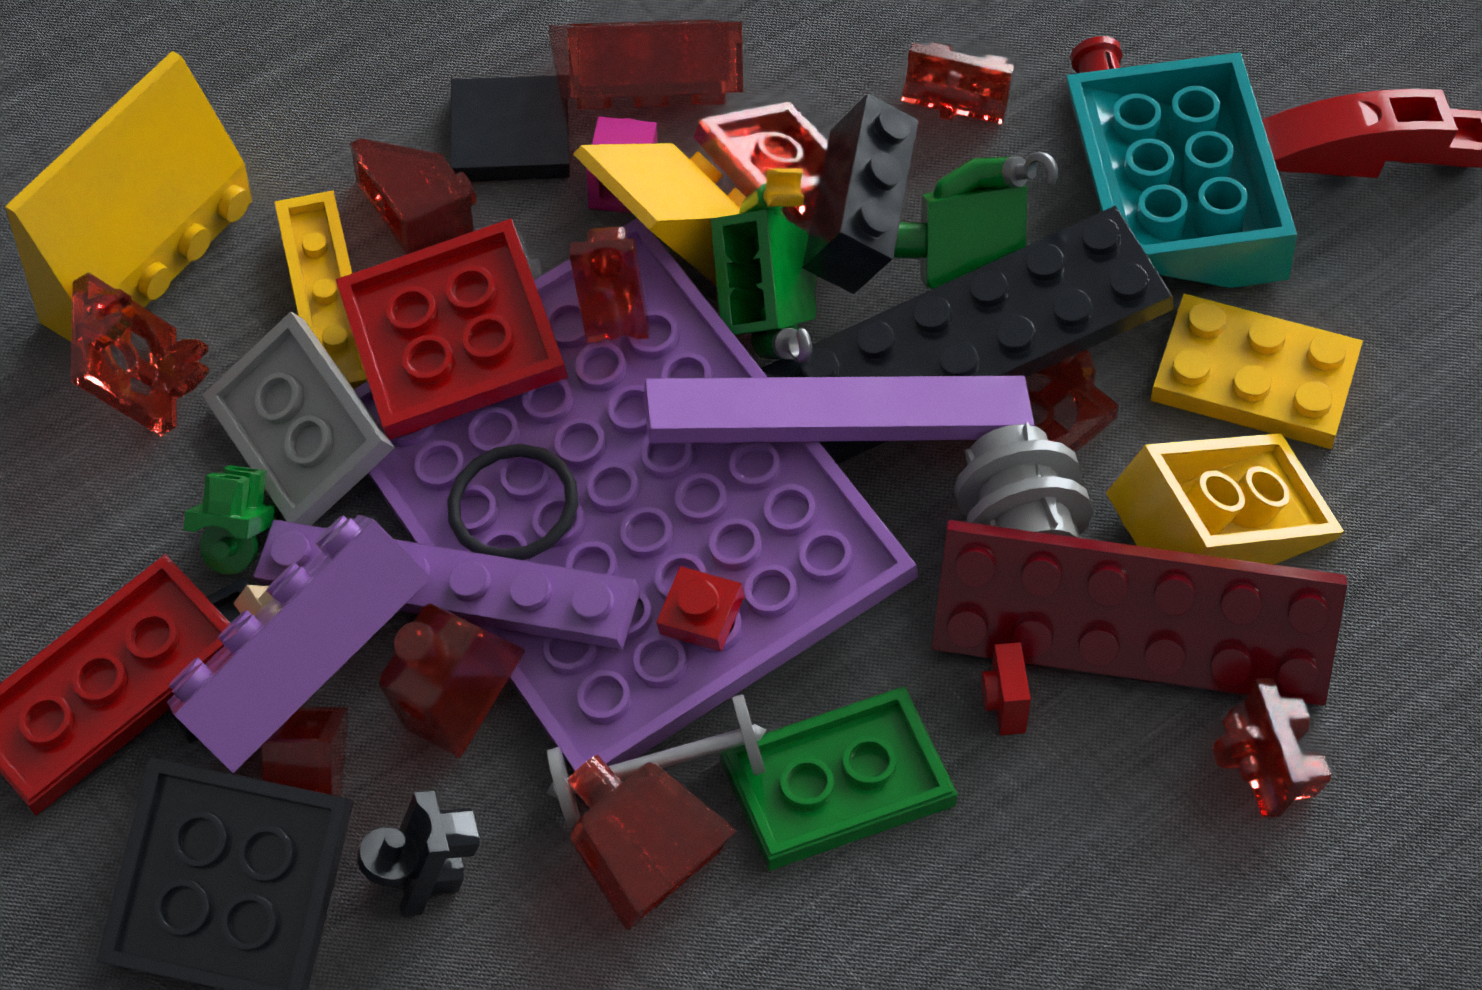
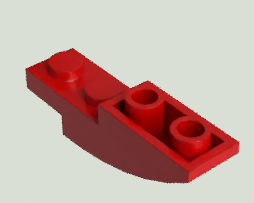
(1366, 129)

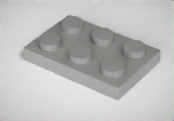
(298, 421)

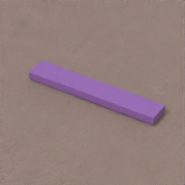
(832, 408)

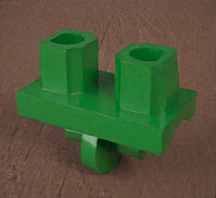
(233, 518)

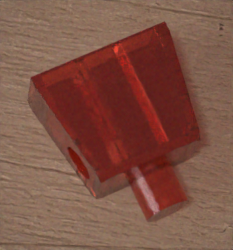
(446, 676)
(642, 835)

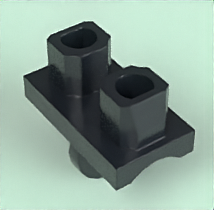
(421, 853)

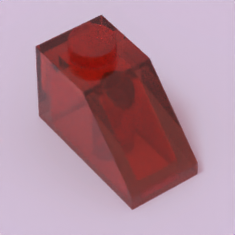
(414, 193)
(308, 750)

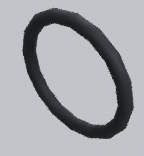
(491, 457)

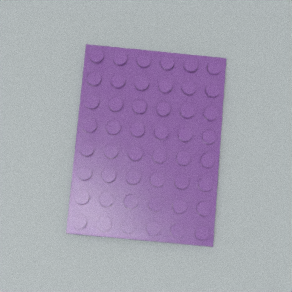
(735, 510)

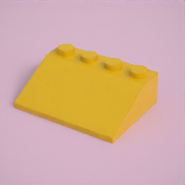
(130, 196)

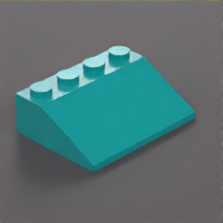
(1188, 167)

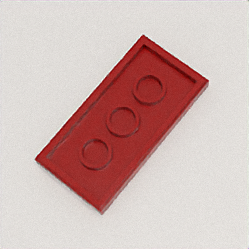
(102, 682)

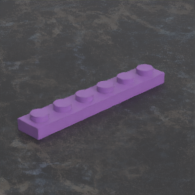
(489, 588)

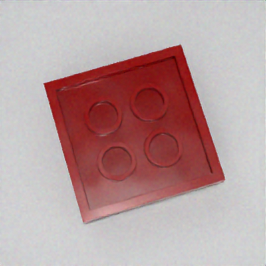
(450, 329)

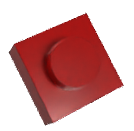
(700, 608)
(1007, 689)

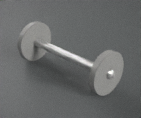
(746, 735)

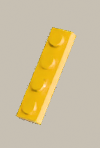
(314, 259)

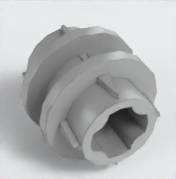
(1023, 483)

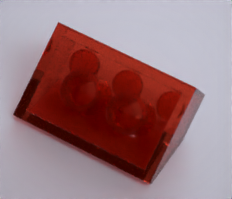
(648, 61)

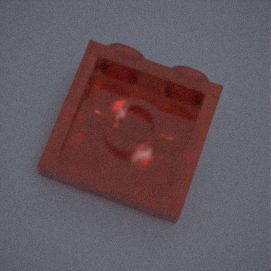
(765, 139)

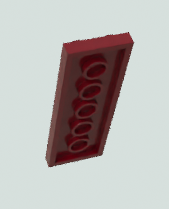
(1138, 611)

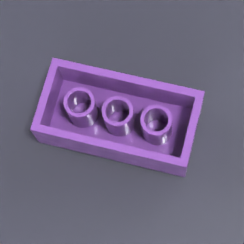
(296, 640)

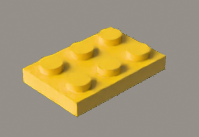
(1256, 371)

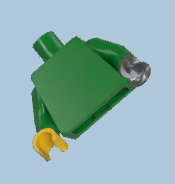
(971, 217)
(762, 271)

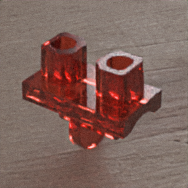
(958, 82)
(609, 285)
(1264, 747)

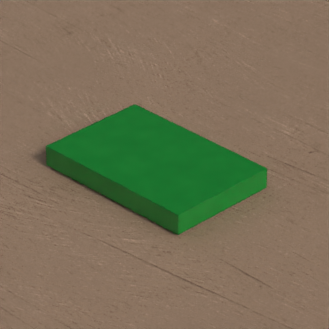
(839, 778)

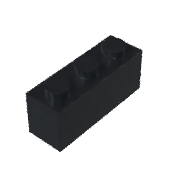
(860, 194)

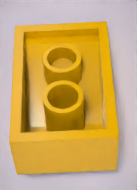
(666, 194)
(1223, 500)

